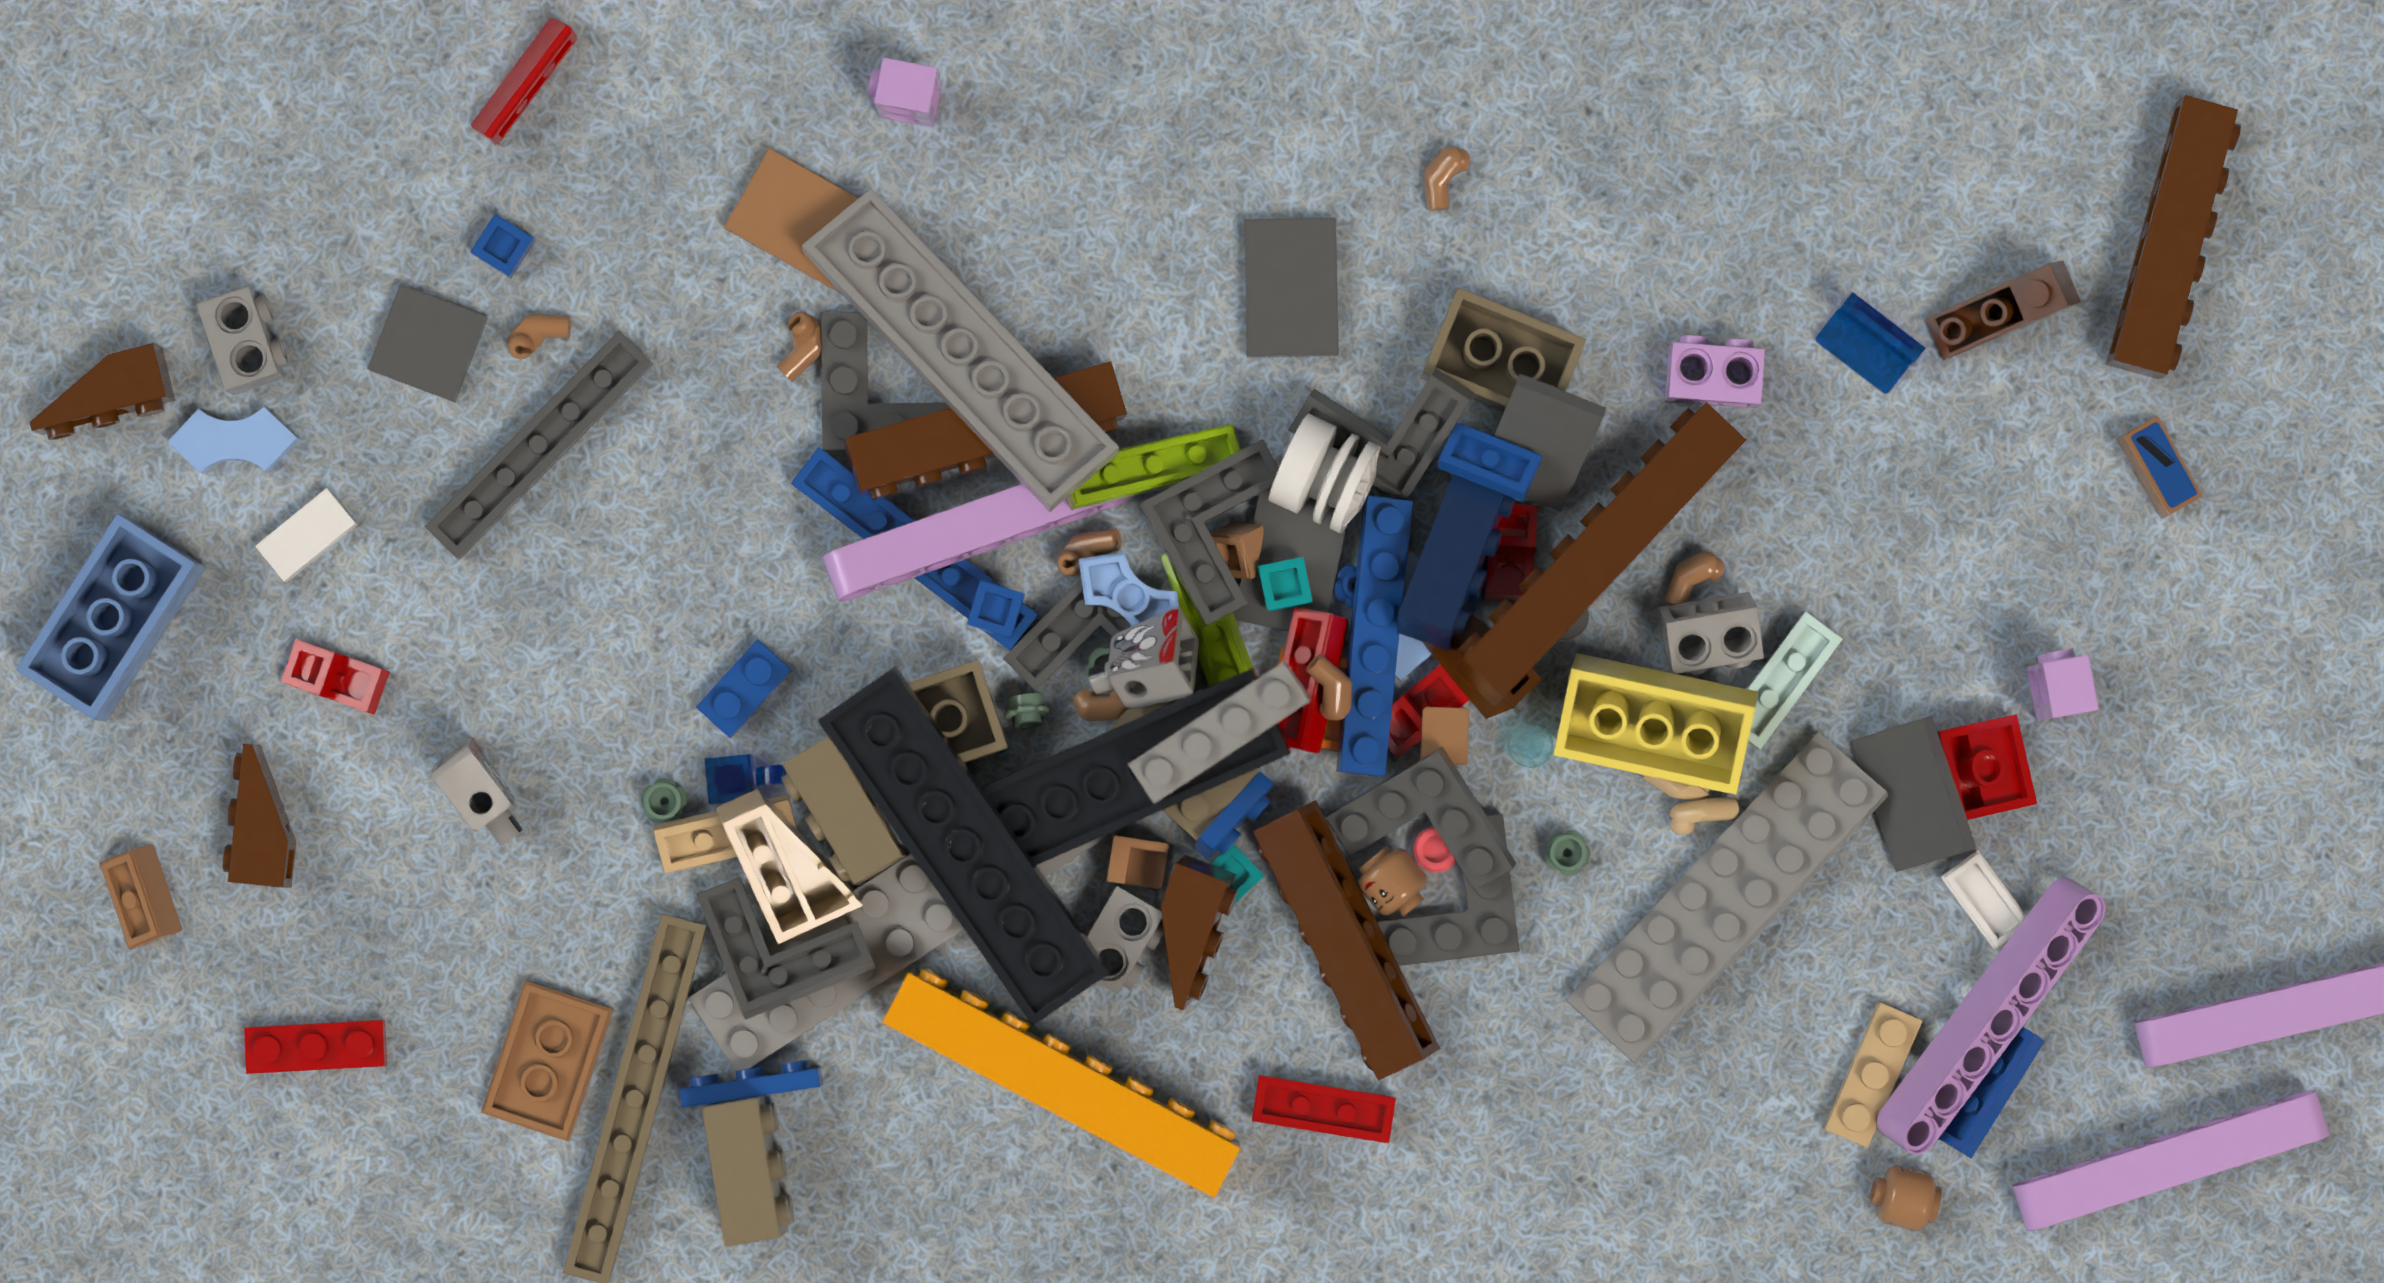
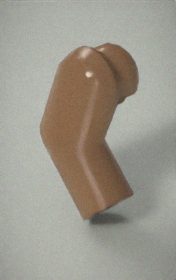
(1440, 172)
(534, 330)
(806, 345)
(1087, 545)
(1691, 572)
(1336, 688)
(1098, 708)

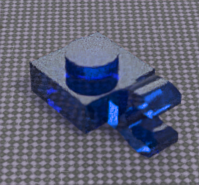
(736, 776)

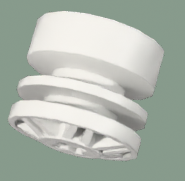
(1324, 473)

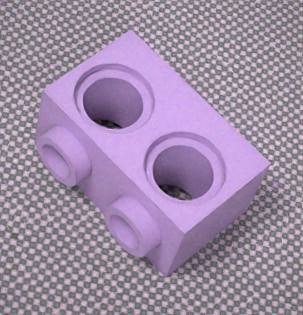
(906, 91)
(1715, 386)
(2062, 685)

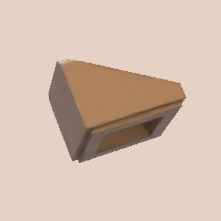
(1240, 547)

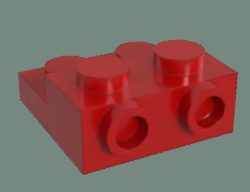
(1989, 766)

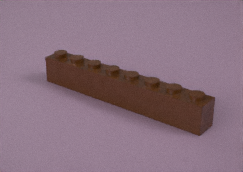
(1599, 554)

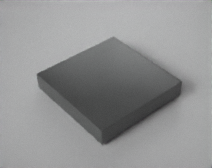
(427, 343)

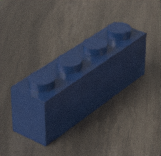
(1453, 563)

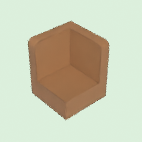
(1448, 729)
(1137, 862)

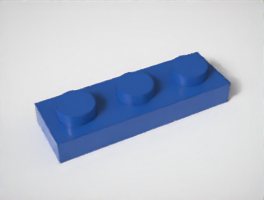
(751, 1083)
(1989, 1098)

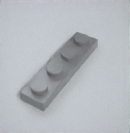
(1219, 731)

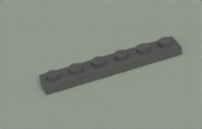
(539, 445)

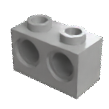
(232, 345)
(1711, 621)
(1108, 934)

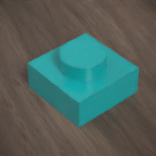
(1285, 584)
(1246, 872)

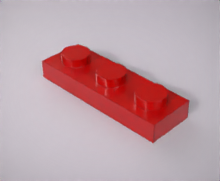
(315, 1046)
(1323, 1109)

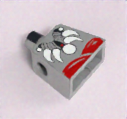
(1150, 661)
(469, 772)

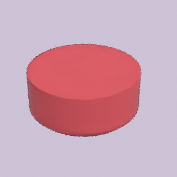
(1432, 852)

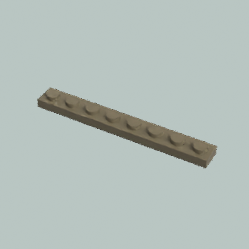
(635, 1099)

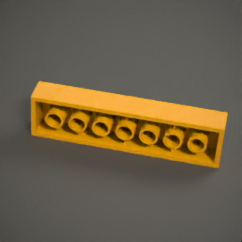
(1062, 1082)

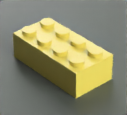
(1656, 723)

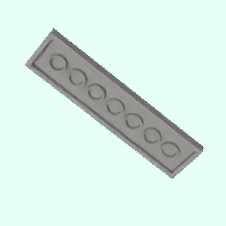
(960, 350)
(1727, 898)

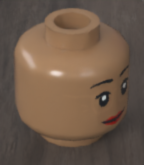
(1392, 881)
(1906, 1198)

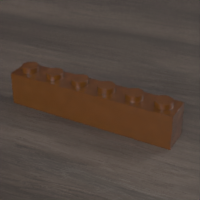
(2173, 238)
(942, 442)
(1346, 941)

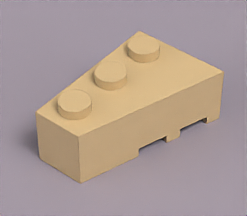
(783, 868)

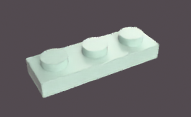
(1789, 674)

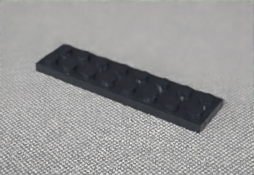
(1094, 790)
(964, 845)

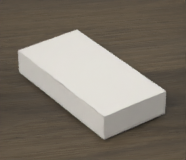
(306, 535)
(1984, 899)

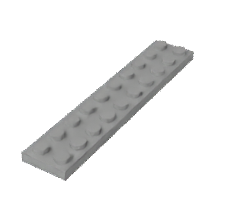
(900, 924)

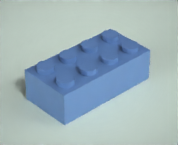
(110, 618)

